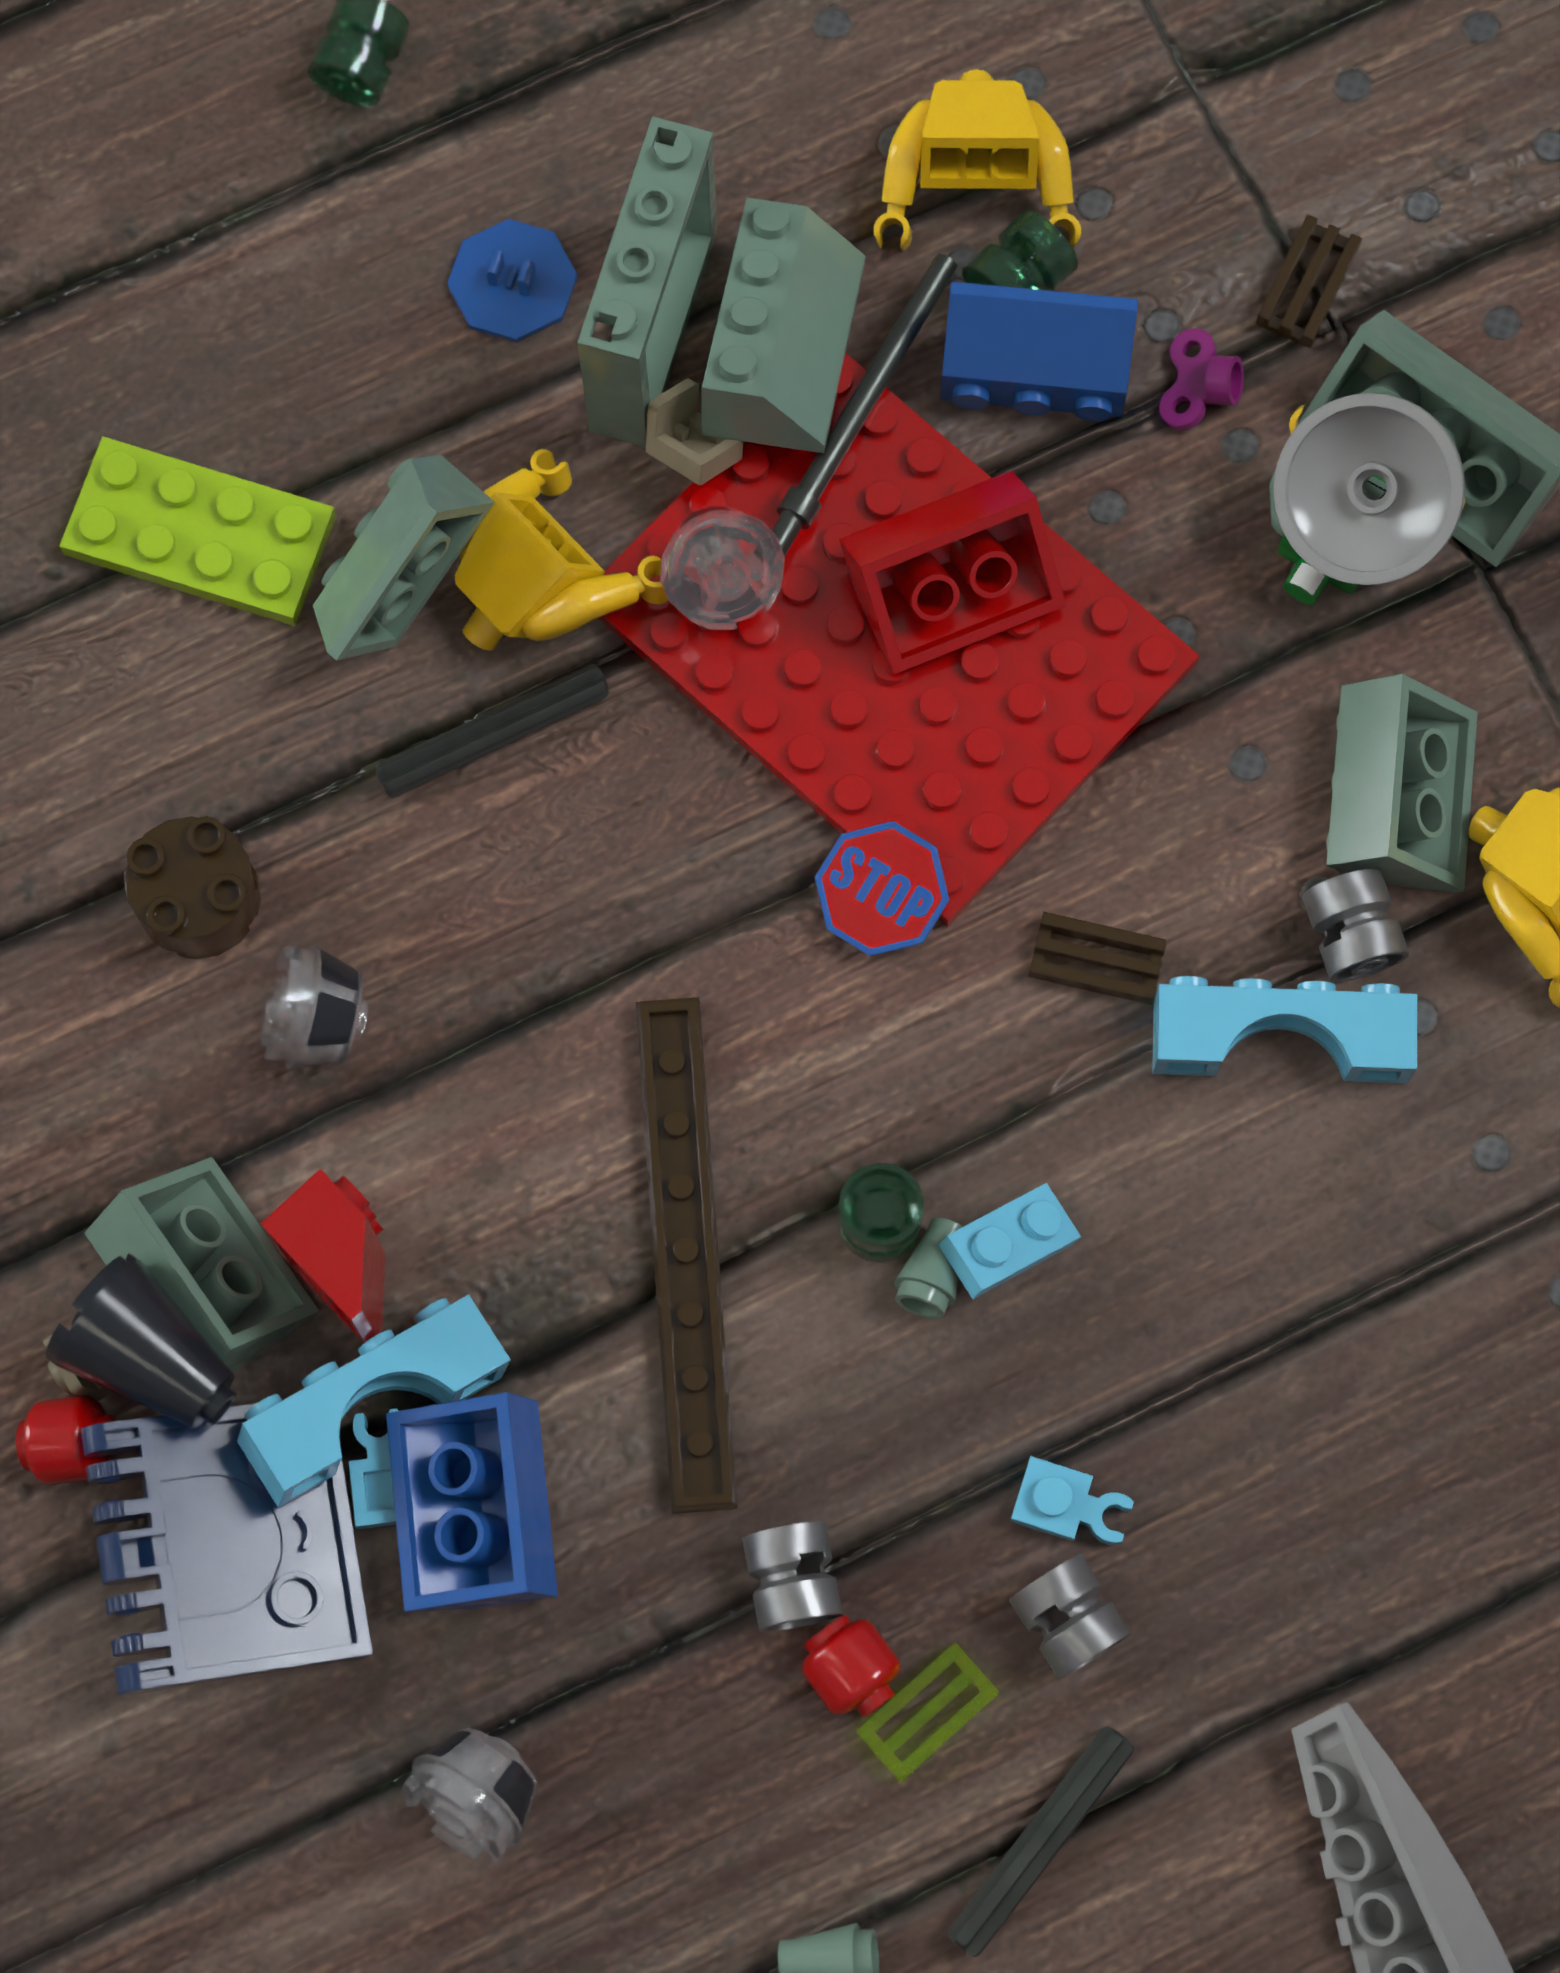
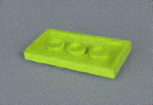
(198, 531)

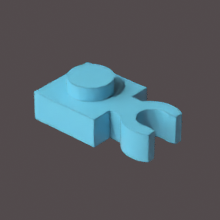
(372, 1479)
(1058, 1500)

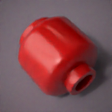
(52, 1442)
(851, 1666)

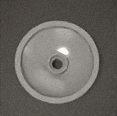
(1325, 496)

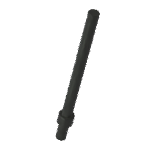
(802, 502)

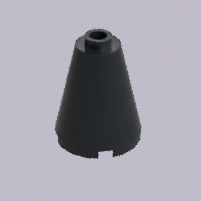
(143, 1347)

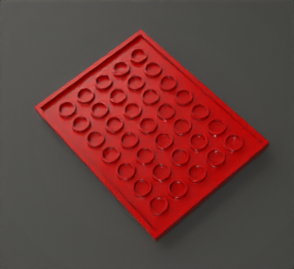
(954, 749)

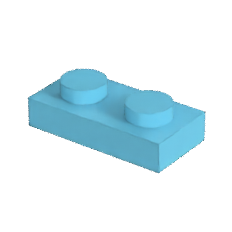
(1009, 1240)

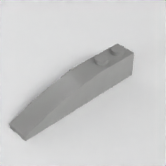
(1392, 1871)

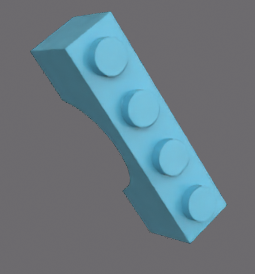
(1364, 1031)
(441, 1357)

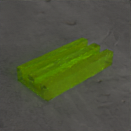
(885, 1750)

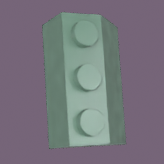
(398, 557)
(1402, 784)
(208, 1259)

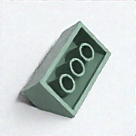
(781, 329)
(1503, 449)

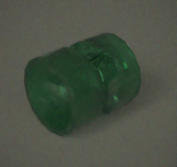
(354, 53)
(1028, 256)
(880, 1212)

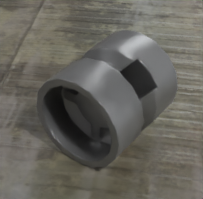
(1355, 925)
(792, 1576)
(1069, 1616)

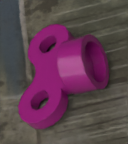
(1200, 380)

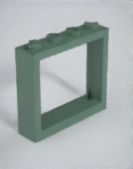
(649, 279)

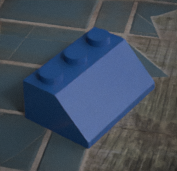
(1038, 350)
(471, 1504)

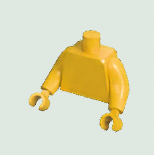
(977, 138)
(531, 573)
(1524, 876)

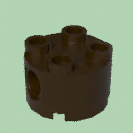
(192, 886)

